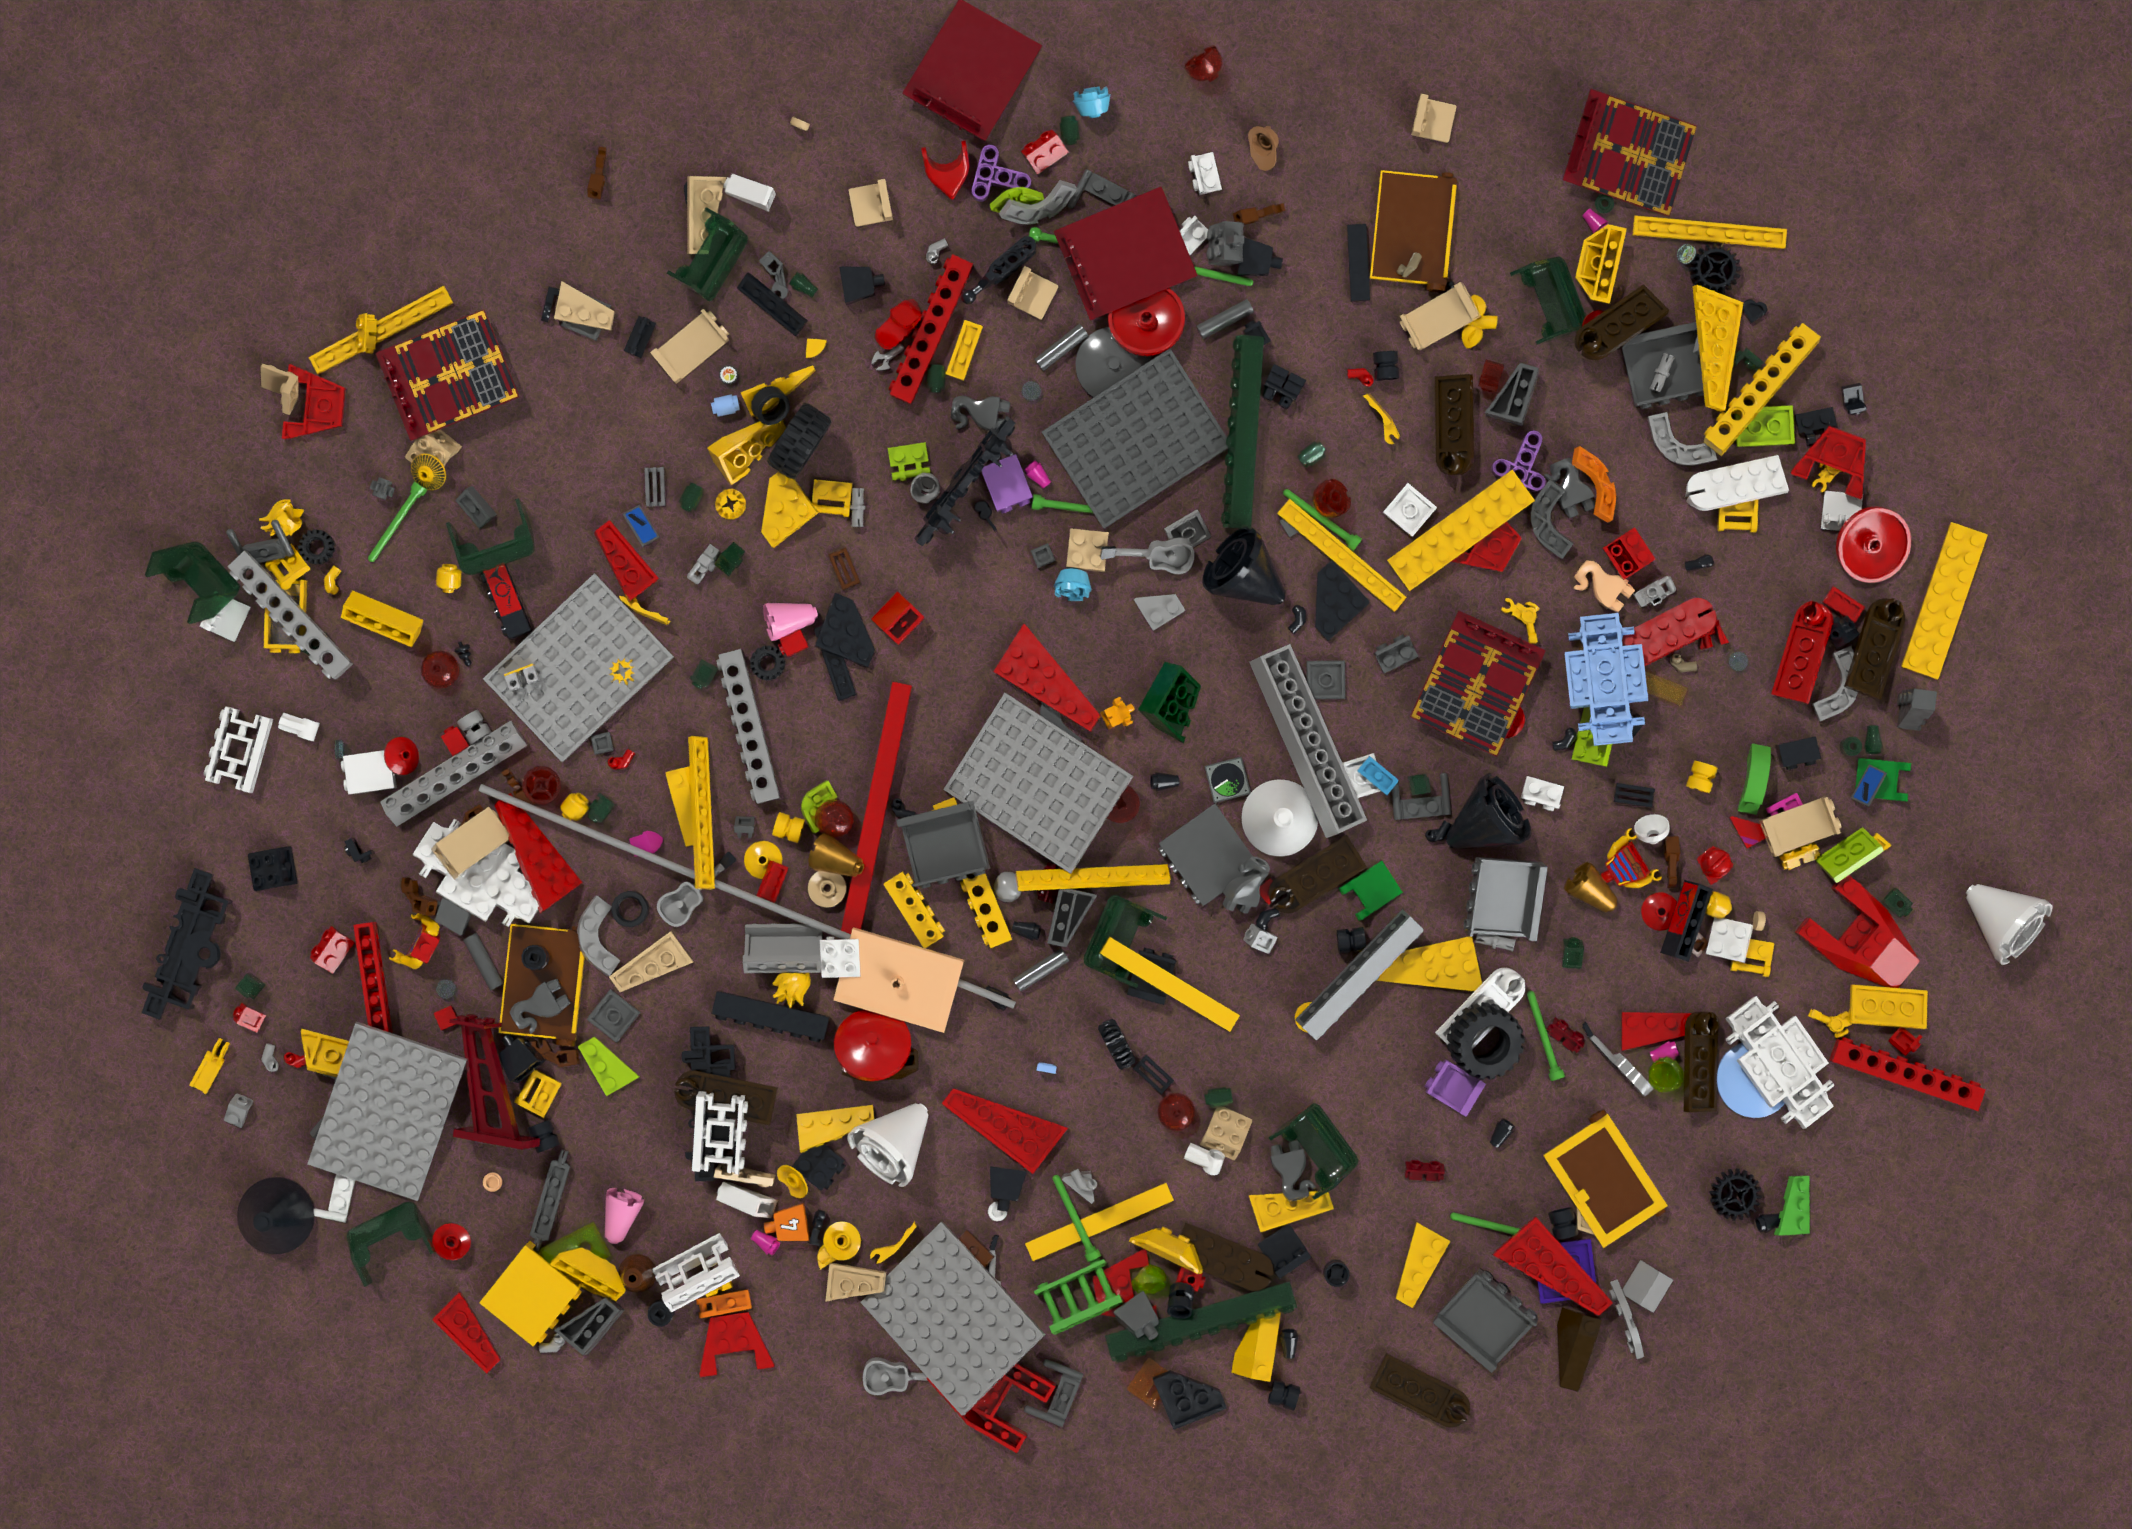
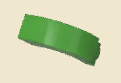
(1756, 779)

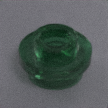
(1602, 209)

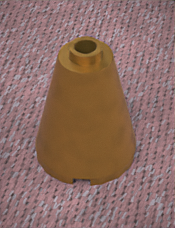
(834, 857)
(1591, 888)

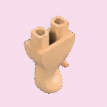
(1605, 586)

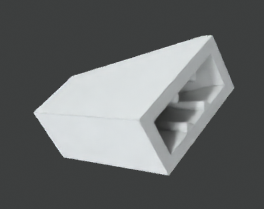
(750, 191)
(746, 1200)

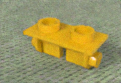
(364, 342)
(1791, 858)

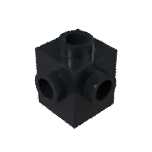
(1843, 631)

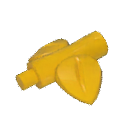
(1472, 332)

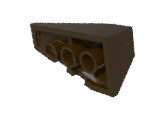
(1576, 1341)

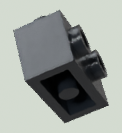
(1798, 752)

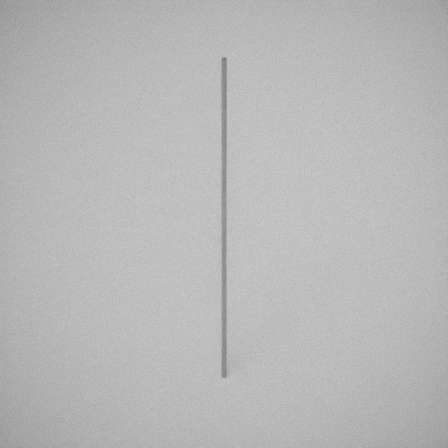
(718, 884)

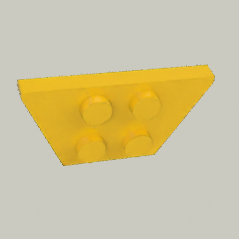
(323, 1052)

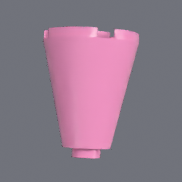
(787, 618)
(620, 1213)

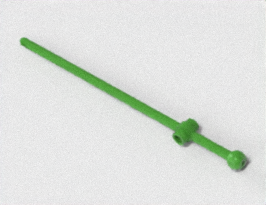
(1037, 235)

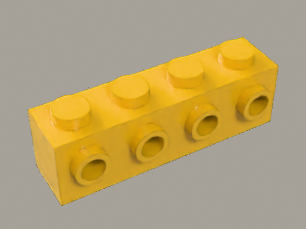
(387, 619)
(913, 909)

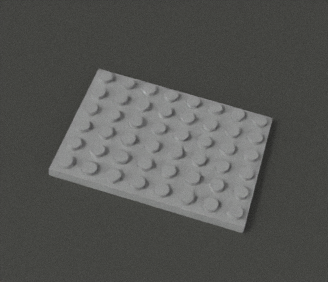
(573, 666)
(1038, 782)
(387, 1111)
(953, 1318)

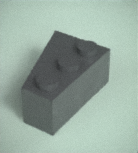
(1514, 398)
(1915, 707)
(1068, 914)
(590, 1326)

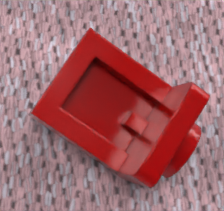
(1905, 1041)

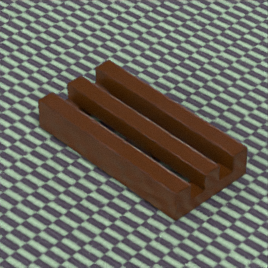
(850, 583)

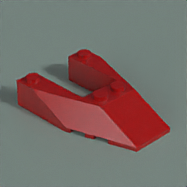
(1870, 945)
(983, 1416)

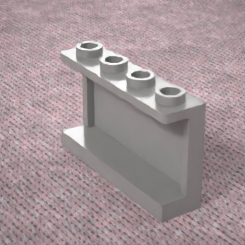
(782, 948)

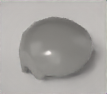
(929, 481)
(1006, 887)

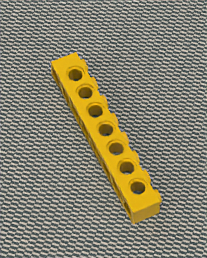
(1808, 341)
(990, 938)

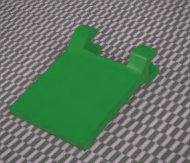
(1889, 785)
(1373, 889)

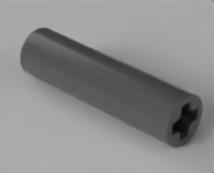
(1224, 319)
(1061, 347)
(483, 961)
(1041, 969)

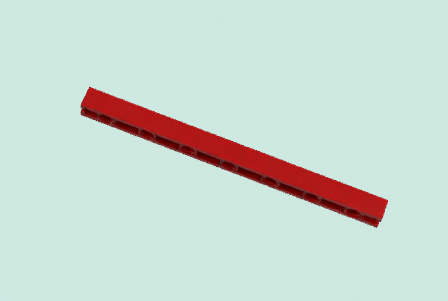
(877, 805)

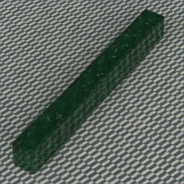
(1242, 431)
(1205, 1321)

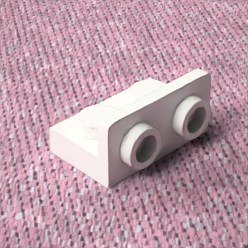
(1205, 173)
(1193, 233)
(1542, 792)

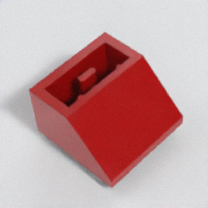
(1628, 553)
(898, 618)

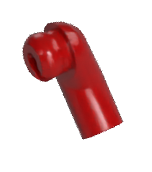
(1362, 374)
(621, 762)
(294, 1060)

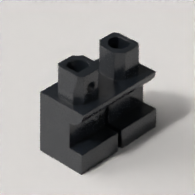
(1274, 385)

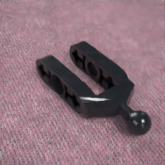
(969, 295)

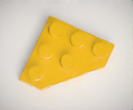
(785, 509)

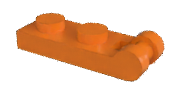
(724, 1303)

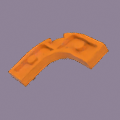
(1605, 489)

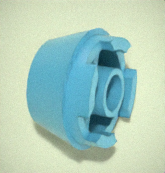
(1092, 101)
(1072, 584)

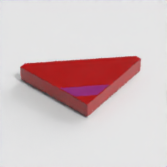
(1748, 831)

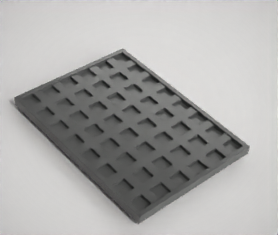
(1136, 438)

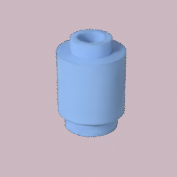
(725, 405)

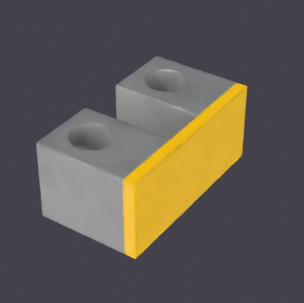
(527, 670)

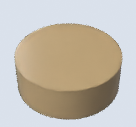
(799, 123)
(1759, 921)

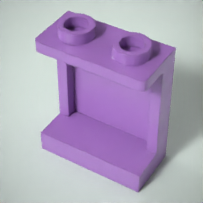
(1007, 484)
(1454, 1087)

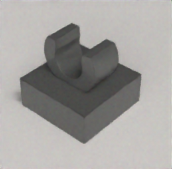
(744, 825)

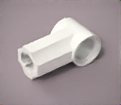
(302, 727)
(1209, 1160)

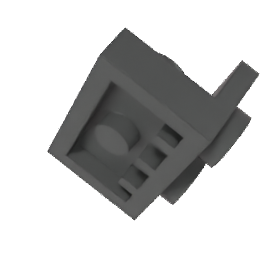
(1395, 654)

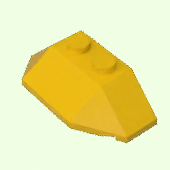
(1600, 262)
(1170, 1247)
(594, 1272)

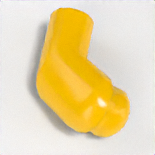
(329, 581)

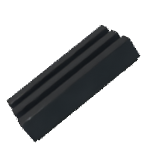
(1650, 796)
(1165, 1085)

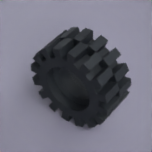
(305, 543)
(767, 651)

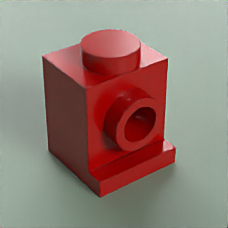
(1184, 1274)

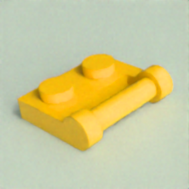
(833, 492)
(1745, 509)
(295, 566)
(1756, 950)
(543, 1095)

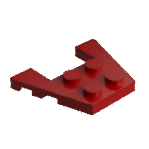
(322, 406)
(1839, 451)
(1493, 550)
(1120, 1280)
(733, 1334)

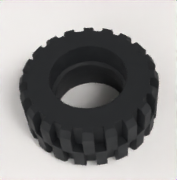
(799, 441)
(1504, 1053)

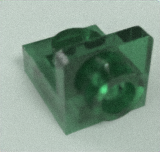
(1750, 358)
(703, 674)
(1572, 953)

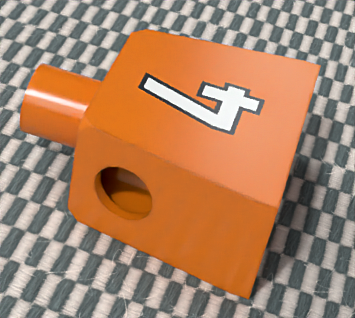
(789, 1224)

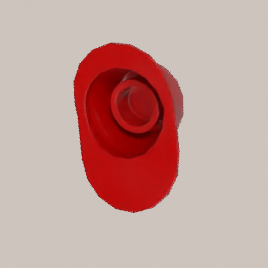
(1715, 864)

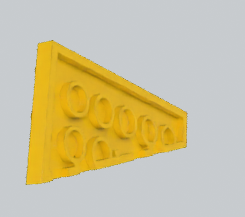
(1717, 332)
(1440, 965)

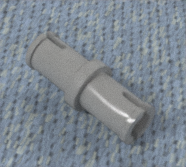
(1662, 372)
(857, 507)
(1496, 941)

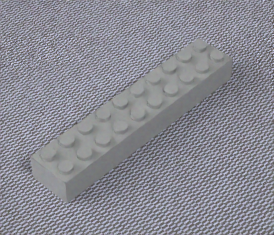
(1308, 741)

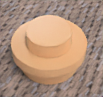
(492, 1182)

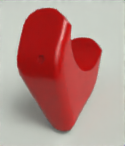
(947, 176)
(899, 325)

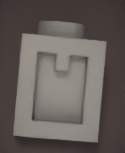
(1260, 939)

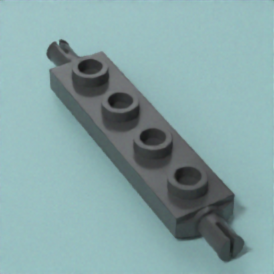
(550, 1200)

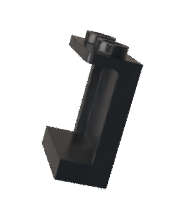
(1146, 990)

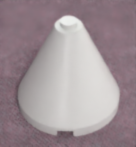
(1279, 818)
(2007, 919)
(891, 1143)

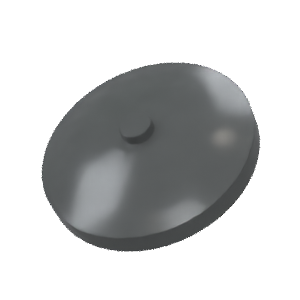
(1104, 363)

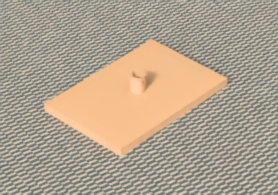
(902, 981)

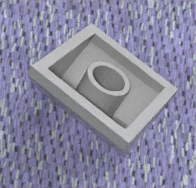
(1189, 527)
(1088, 1195)
(1647, 1286)

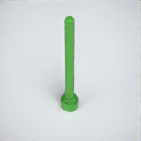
(416, 492)
(1040, 502)
(1351, 540)
(1555, 1070)
(1484, 1223)
(1091, 1251)

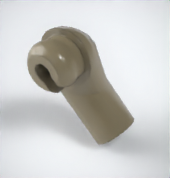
(1412, 265)
(1682, 666)

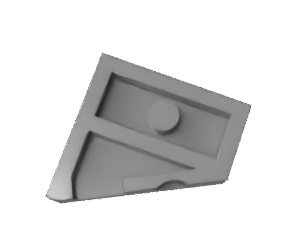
(1159, 609)

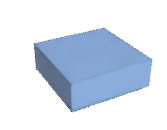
(1044, 1067)

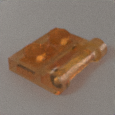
(1143, 1382)

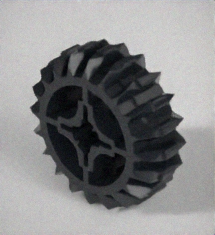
(1725, 283)
(1116, 1044)
(1728, 1198)

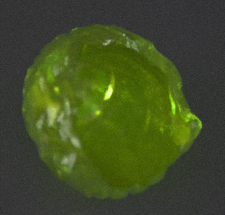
(1665, 1075)
(1150, 1280)

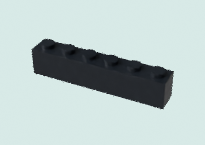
(771, 1015)

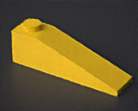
(785, 385)
(737, 450)
(681, 795)
(1257, 1350)

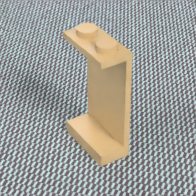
(1440, 317)
(691, 346)
(1800, 826)
(471, 842)

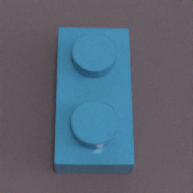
(1377, 775)

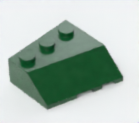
(1170, 699)

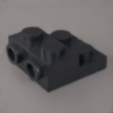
(819, 1165)

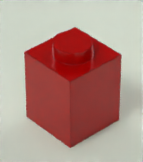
(793, 643)
(455, 740)

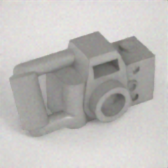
(703, 564)
(1654, 591)

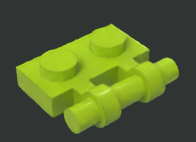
(908, 455)

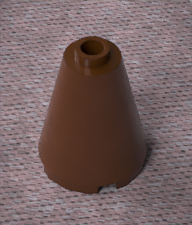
(641, 1268)

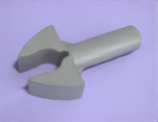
(888, 356)

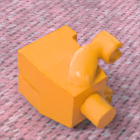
(1117, 714)

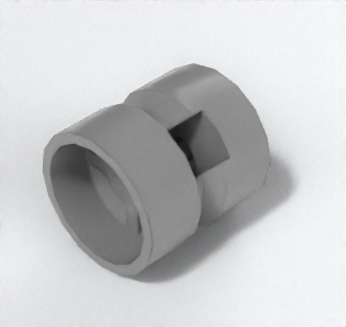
(470, 721)

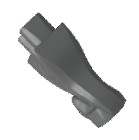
(982, 412)
(1575, 489)
(1245, 888)
(542, 1003)
(1290, 1168)

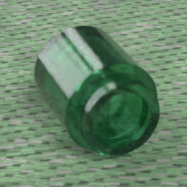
(1069, 130)
(936, 378)
(1312, 454)
(691, 497)
(1845, 746)
(1218, 1097)

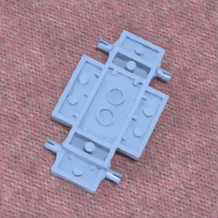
(1606, 678)

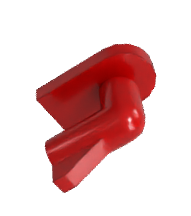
(1706, 641)

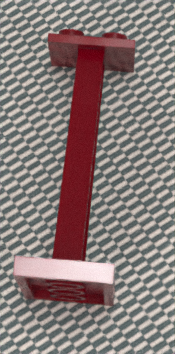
(481, 1130)

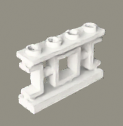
(254, 753)
(704, 1131)
(700, 1283)

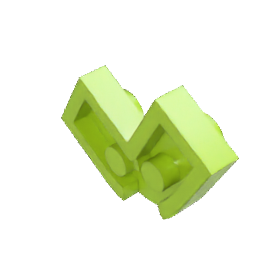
(1018, 194)
(814, 799)

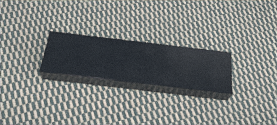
(1358, 262)
(772, 304)
(838, 673)

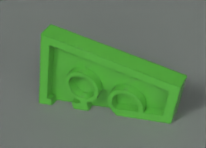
(1796, 1210)

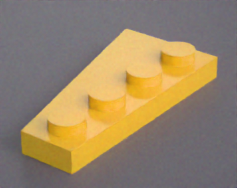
(829, 1125)
(1275, 1210)
(1422, 1258)

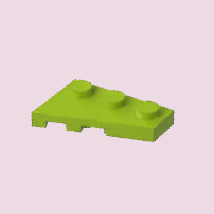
(606, 1066)

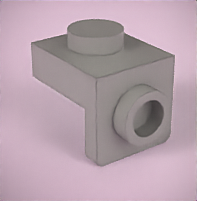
(238, 1110)

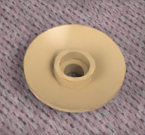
(819, 895)

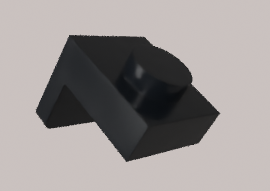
(1255, 329)
(1853, 399)
(352, 849)

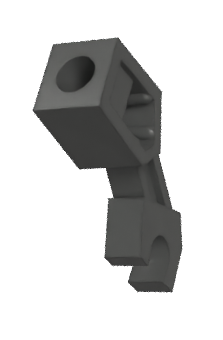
(780, 284)

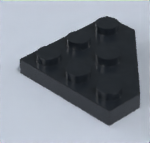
(1336, 600)
(845, 633)
(1187, 1398)

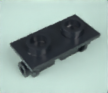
(640, 336)

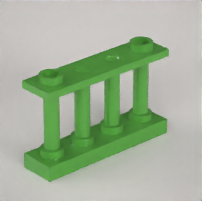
(1094, 1308)

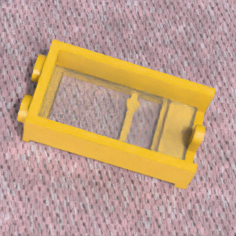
(274, 636)

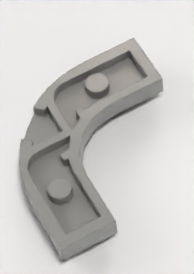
(1050, 206)
(1672, 449)
(1843, 696)
(589, 940)
(1623, 1309)

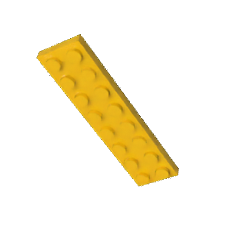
(1461, 530)
(1944, 600)

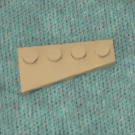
(701, 193)
(657, 960)

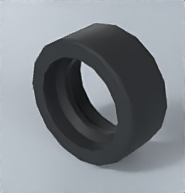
(780, 411)
(644, 909)

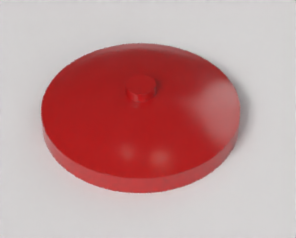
(1148, 324)
(1873, 544)
(872, 1045)

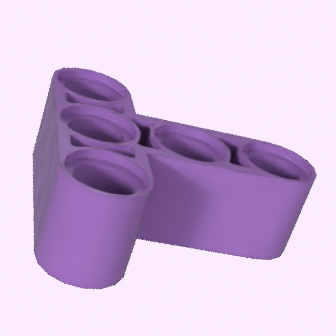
(996, 171)
(1519, 465)

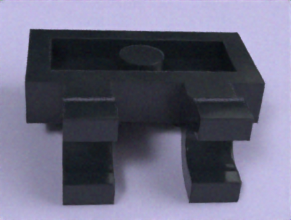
(1813, 421)

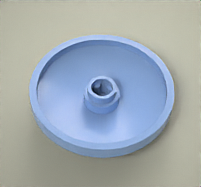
(1738, 1090)

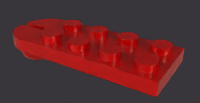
(1673, 629)
(1803, 652)

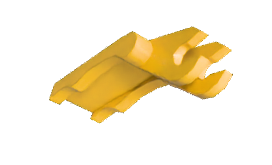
(1389, 426)
(634, 605)
(209, 1068)
(887, 1251)

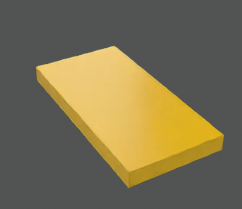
(1888, 1006)

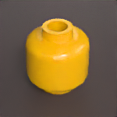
(448, 578)
(574, 806)
(1718, 905)

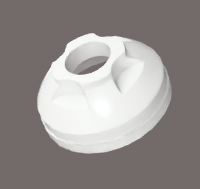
(1652, 825)

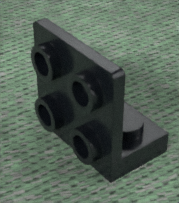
(272, 868)
(1284, 1250)

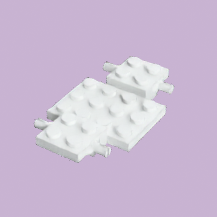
(485, 884)
(1781, 1061)

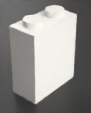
(367, 773)

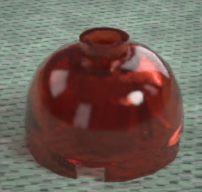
(1205, 65)
(1331, 499)
(447, 674)
(545, 776)
(834, 818)
(1172, 1103)

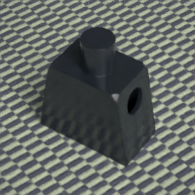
(1257, 259)
(859, 283)
(519, 1058)
(1006, 1185)

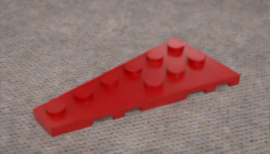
(1038, 674)
(539, 860)
(1014, 1132)
(1547, 1261)

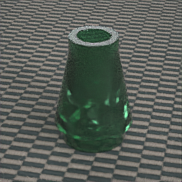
(803, 284)
(1873, 740)

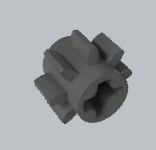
(382, 488)

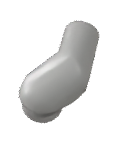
(934, 250)
(268, 1058)
(1082, 1182)
(554, 1345)

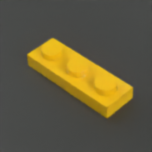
(964, 350)

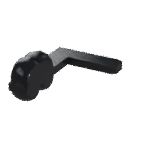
(548, 303)
(985, 512)
(817, 1225)

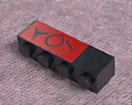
(507, 601)
(1686, 920)

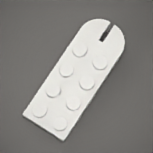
(1737, 484)
(1502, 988)

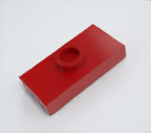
(1843, 604)
(772, 881)

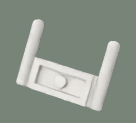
(339, 1200)

